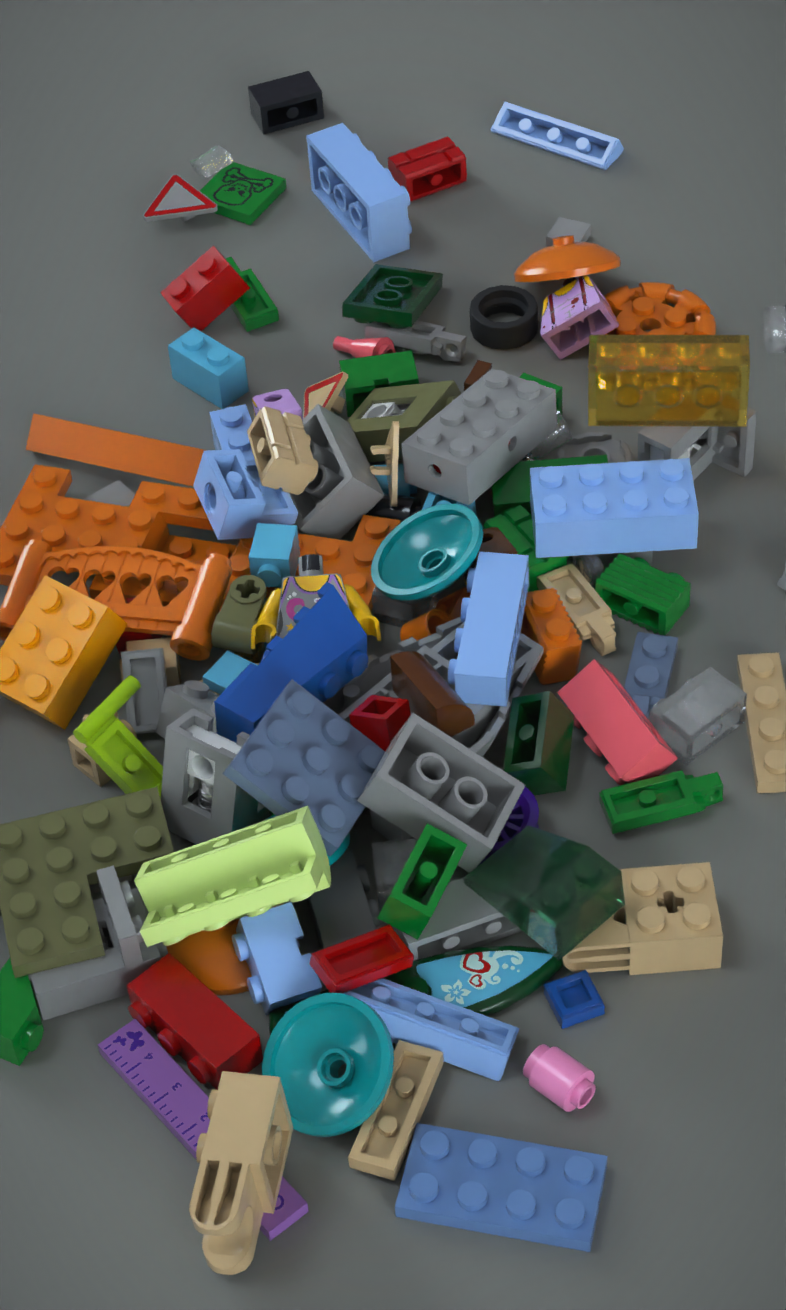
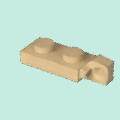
(585, 606)

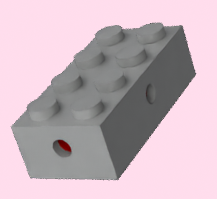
(479, 436)

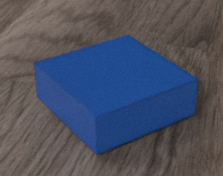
(574, 999)

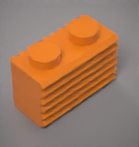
(550, 626)

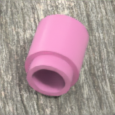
(559, 1077)

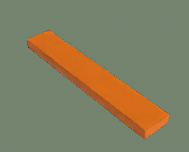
(114, 449)

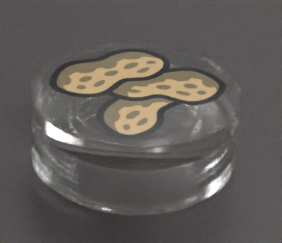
(590, 567)

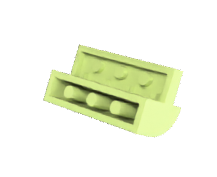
(232, 877)

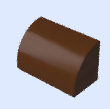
(429, 693)

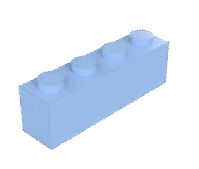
(490, 629)

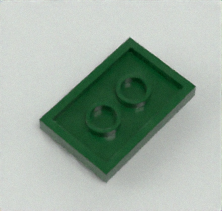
(392, 296)

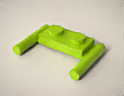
(116, 747)

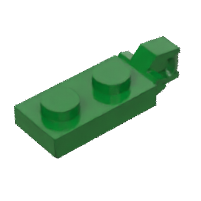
(255, 306)
(659, 799)

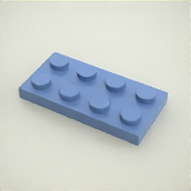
(502, 1187)

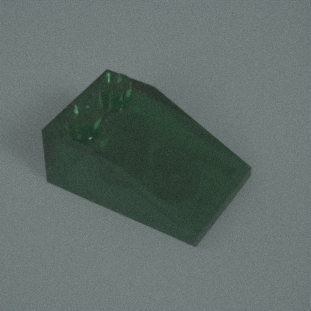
(550, 888)

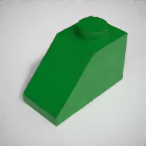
(19, 1017)

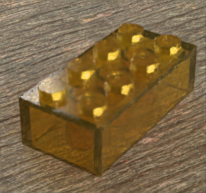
(668, 380)

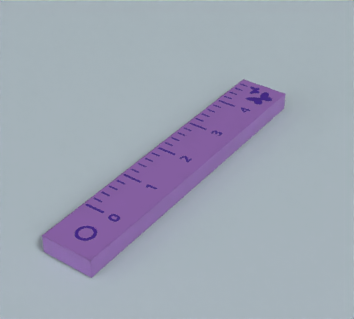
(181, 1105)

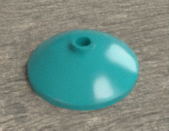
(427, 552)
(310, 1049)

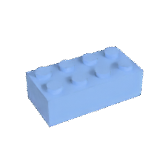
(359, 192)
(613, 508)

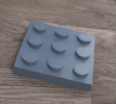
(307, 758)

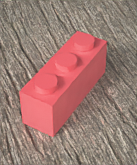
(615, 725)

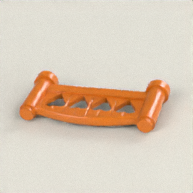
(186, 618)

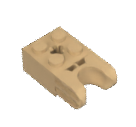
(662, 928)
(239, 1167)

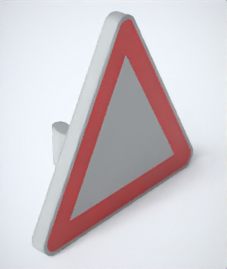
(178, 200)

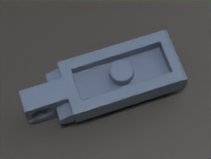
(650, 669)

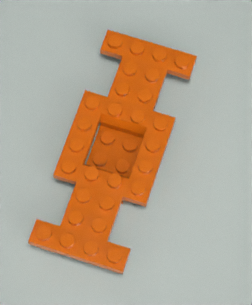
(74, 523)

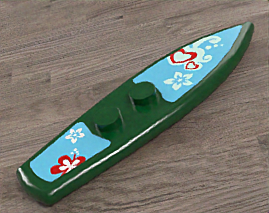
(472, 978)

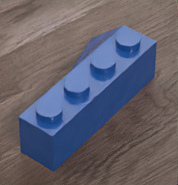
(318, 653)

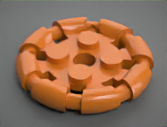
(649, 308)

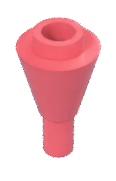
(364, 347)

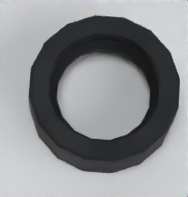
(504, 334)

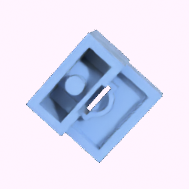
(235, 498)

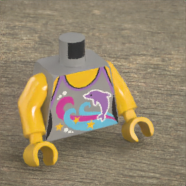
(301, 591)

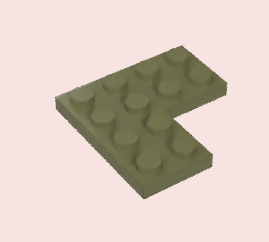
(54, 860)

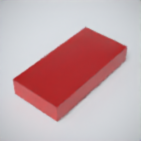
(361, 960)

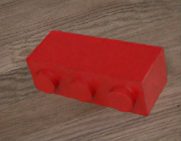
(193, 1022)

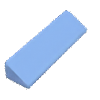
(557, 136)
(461, 1034)

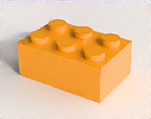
(57, 651)

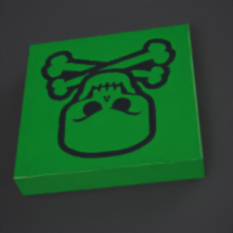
(243, 192)

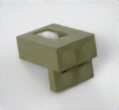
(408, 404)

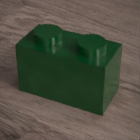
(539, 742)

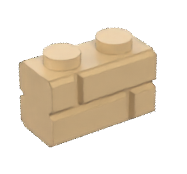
(282, 451)

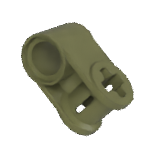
(239, 615)

